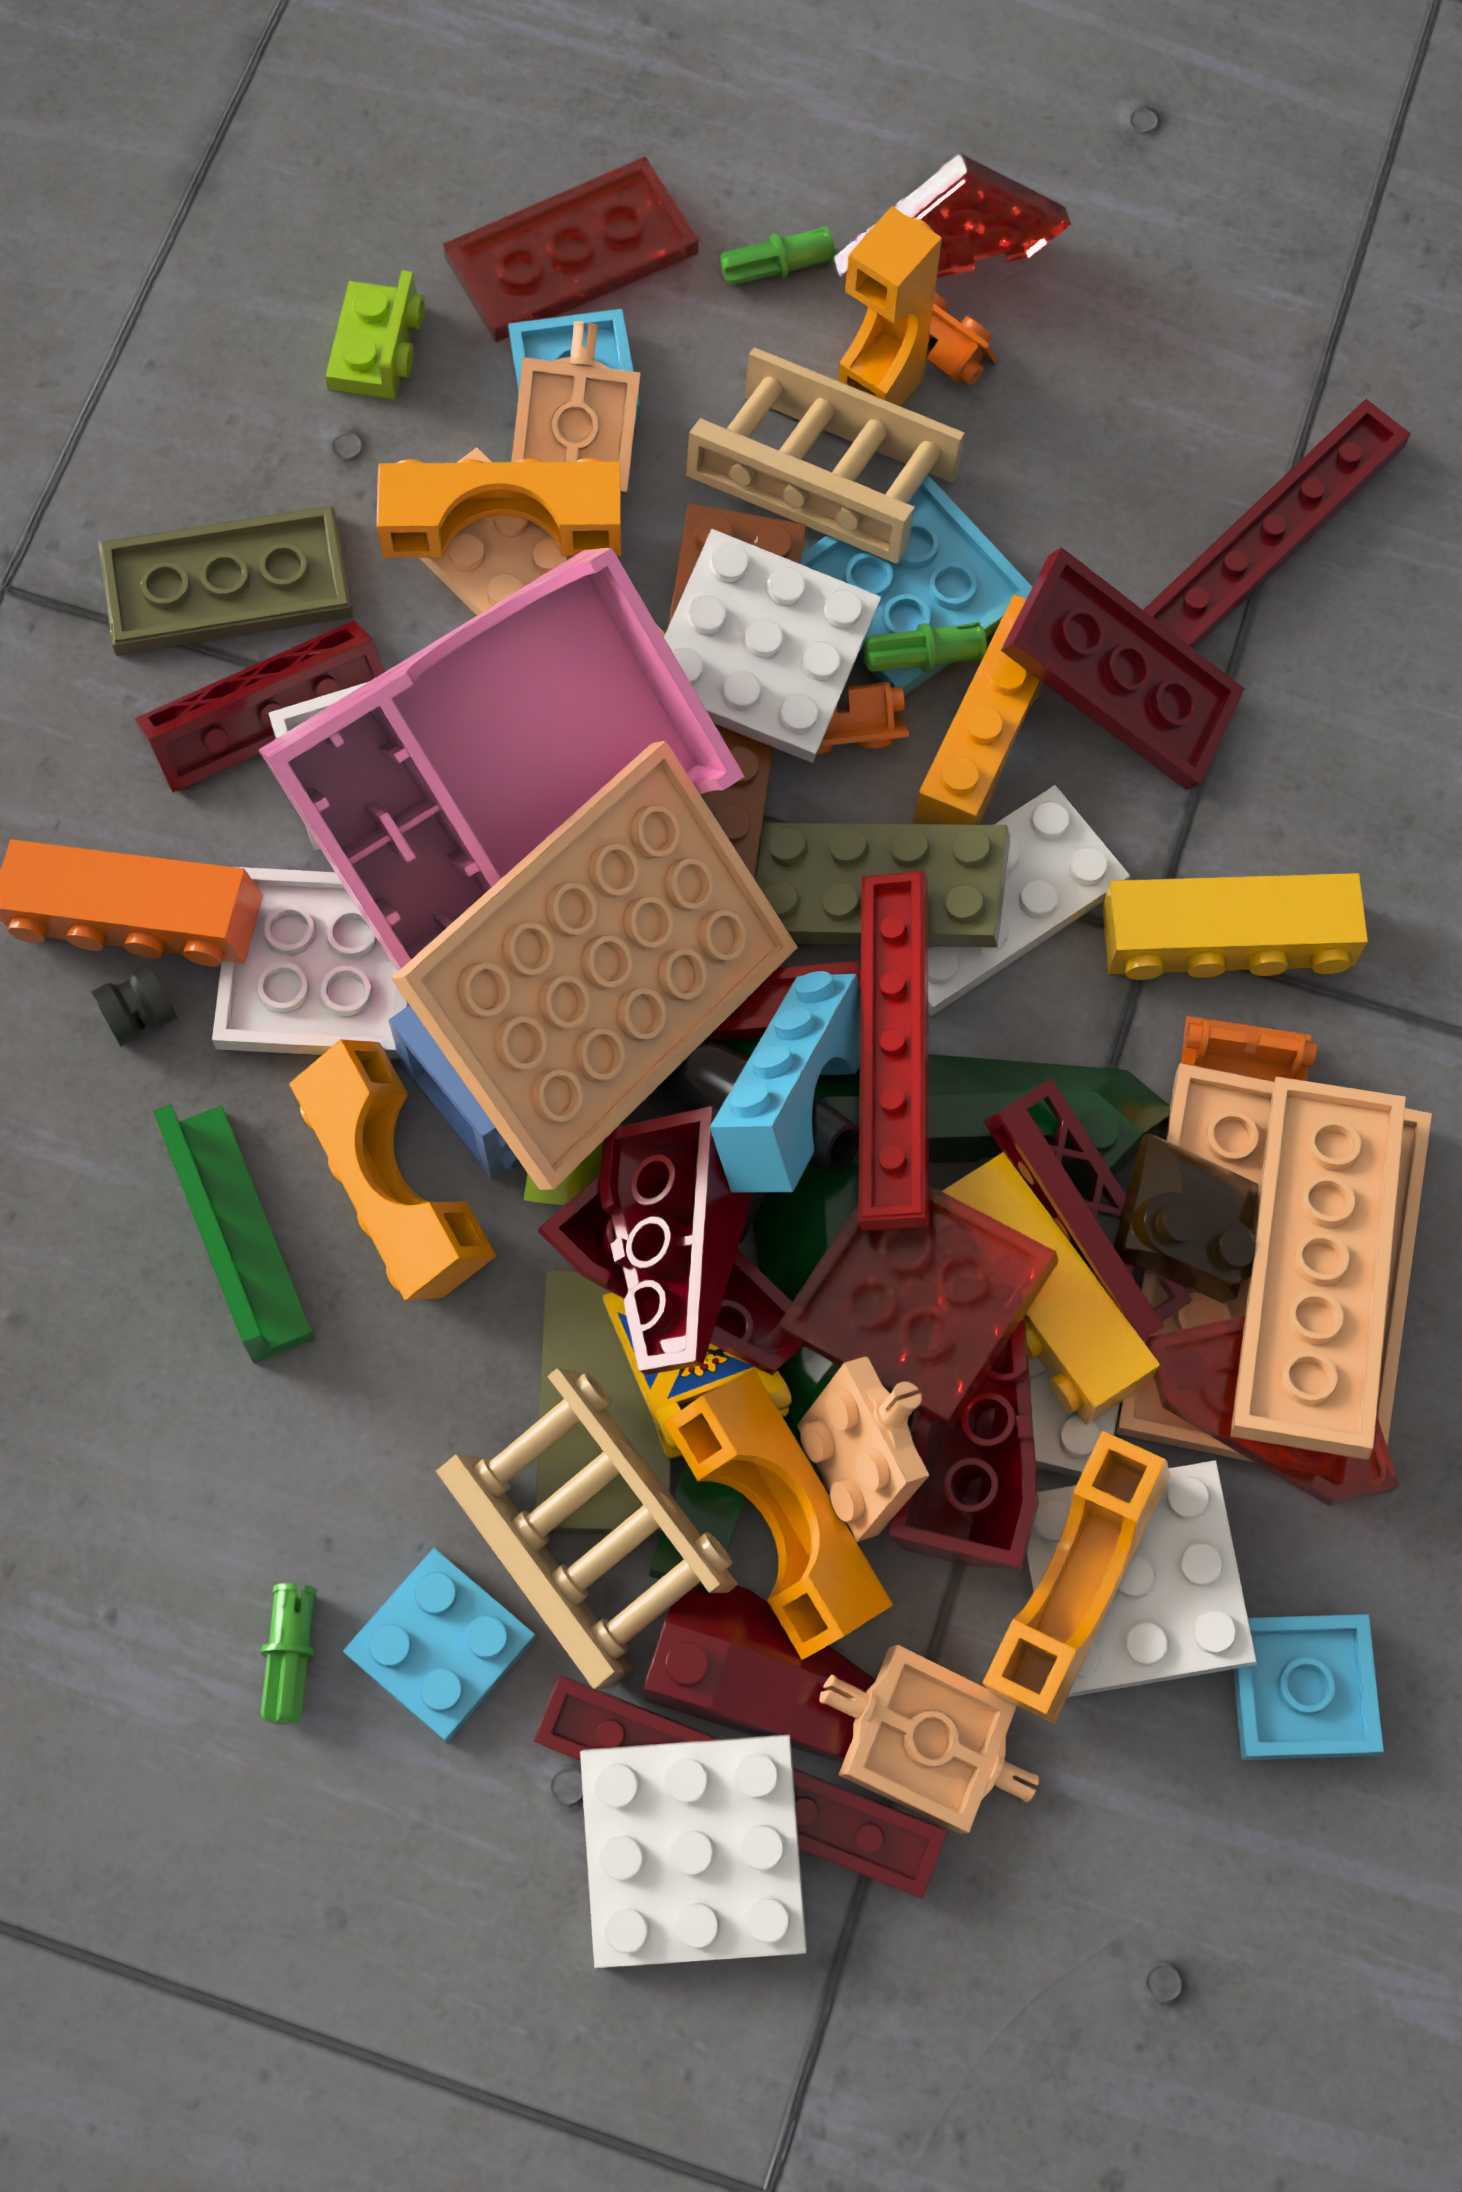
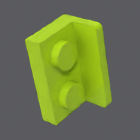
(374, 338)

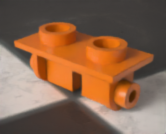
(958, 345)
(868, 718)
(1247, 1049)

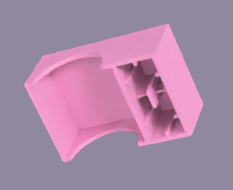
(489, 745)

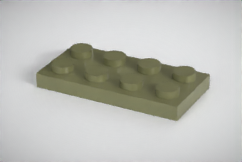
(817, 871)

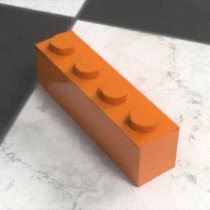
(128, 902)

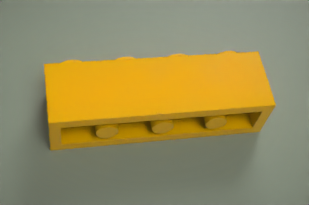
(1234, 925)
(1073, 1320)

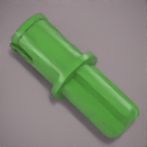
(778, 256)
(925, 647)
(287, 1653)

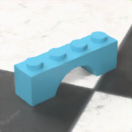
(767, 1116)

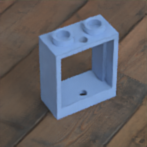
(448, 1094)

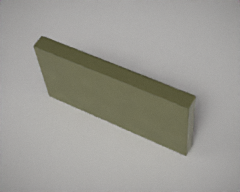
(224, 580)
(583, 1340)

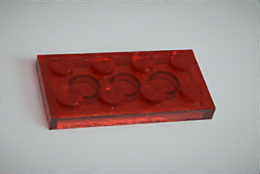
(571, 248)

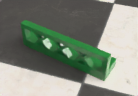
(235, 1232)

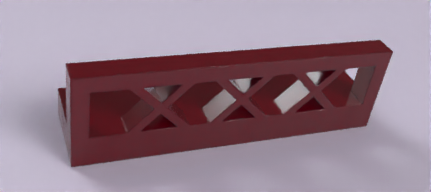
(231, 716)
(1042, 1171)

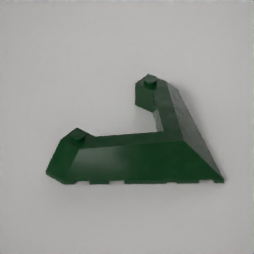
(800, 1225)

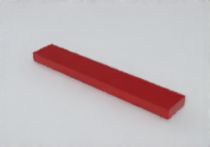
(894, 1053)

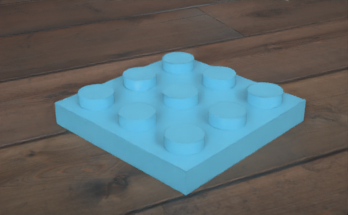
(942, 580)

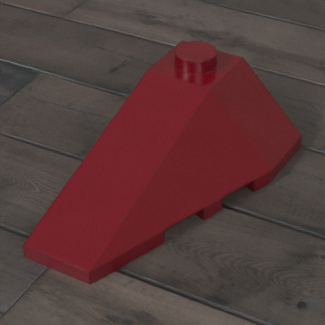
(672, 1233)
(749, 1307)
(981, 1473)
(738, 1668)

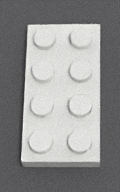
(1052, 879)

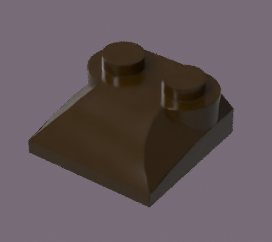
(1188, 1220)

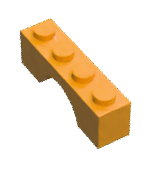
(896, 279)
(430, 503)
(980, 735)
(353, 1108)
(1095, 1549)
(822, 1573)

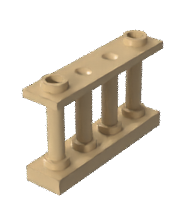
(811, 494)
(521, 1537)

